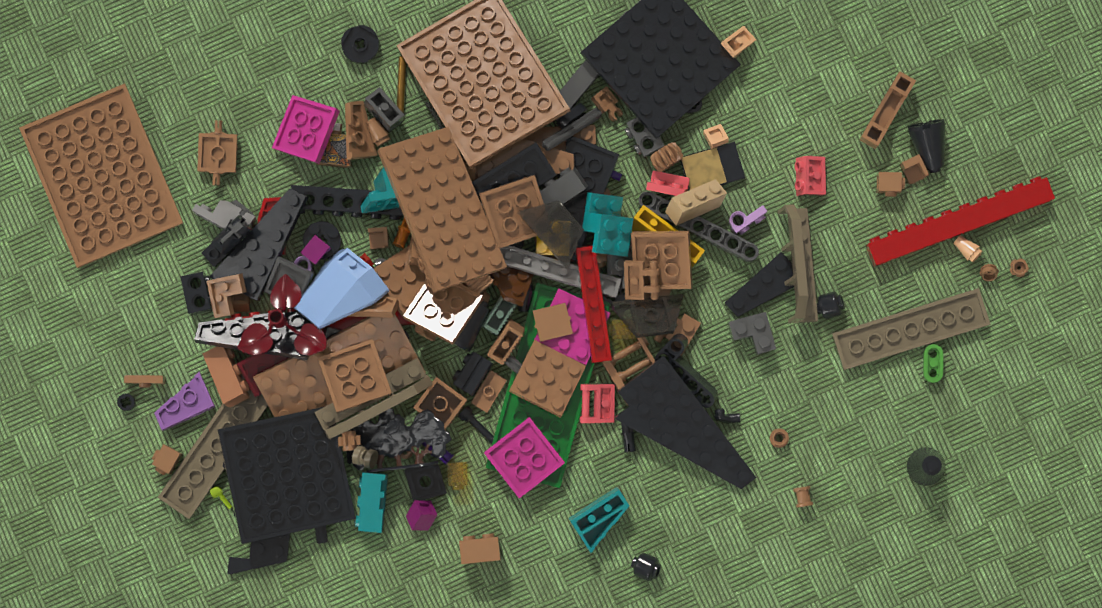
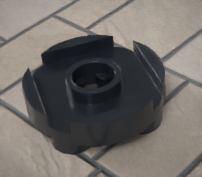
(364, 54)
(329, 231)

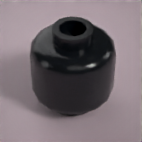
(830, 305)
(646, 566)

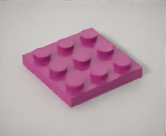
(306, 129)
(577, 344)
(524, 457)

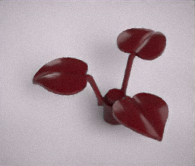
(284, 295)

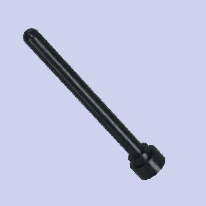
(467, 416)

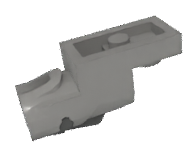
(225, 213)

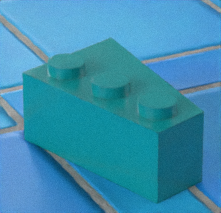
(371, 502)
(598, 517)

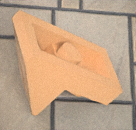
(738, 42)

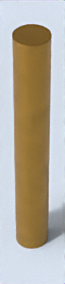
(401, 83)

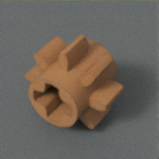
(349, 440)

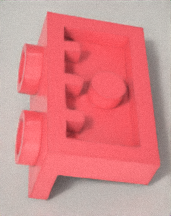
(810, 176)
(668, 183)

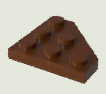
(512, 284)

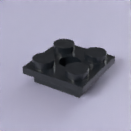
(422, 493)

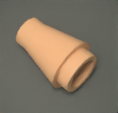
(969, 249)

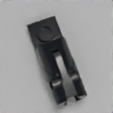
(226, 241)

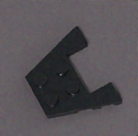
(262, 554)

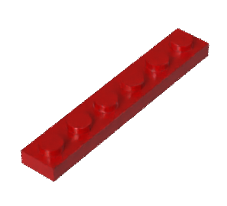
(593, 305)

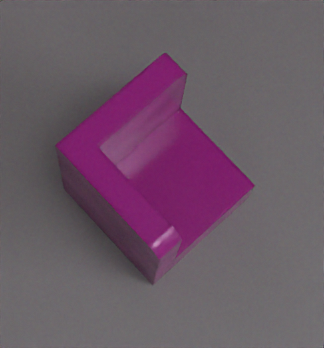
(315, 249)
(421, 515)

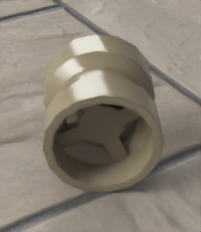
(365, 457)

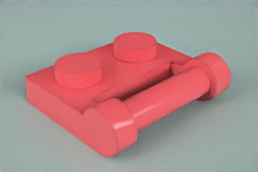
(603, 403)

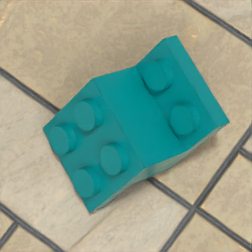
(383, 196)
(605, 220)

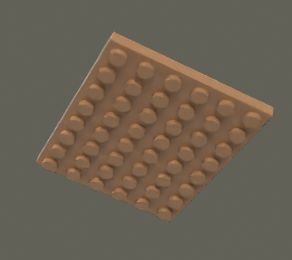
(483, 79)
(101, 175)

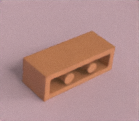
(226, 375)

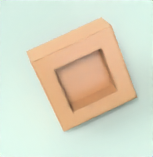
(715, 136)

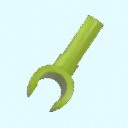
(217, 492)

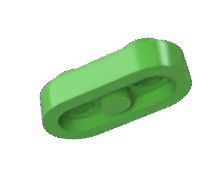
(933, 363)

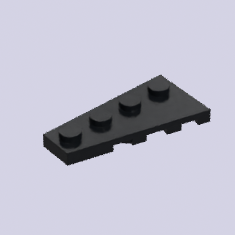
(763, 286)

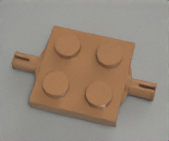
(217, 153)

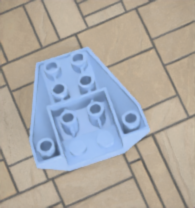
(340, 289)

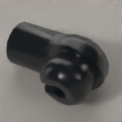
(726, 418)

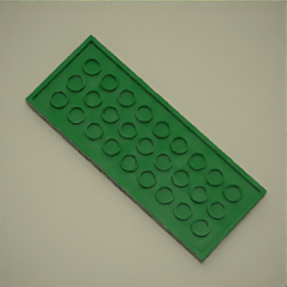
(516, 410)

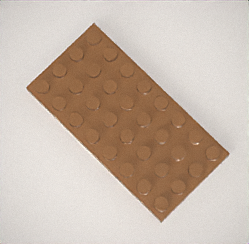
(441, 209)
(300, 384)

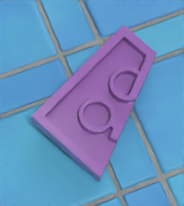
(186, 404)

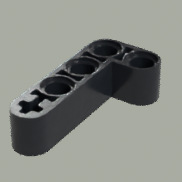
(689, 372)

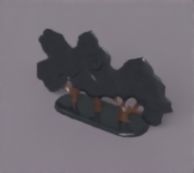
(392, 438)

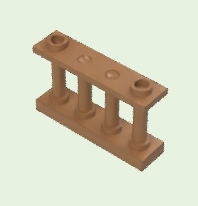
(619, 378)

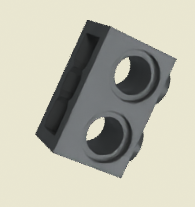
(639, 138)

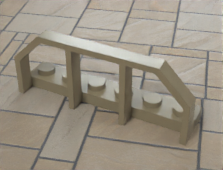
(801, 264)
(397, 379)

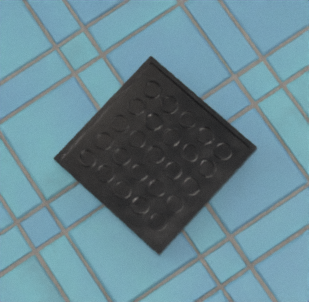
(660, 61)
(285, 476)

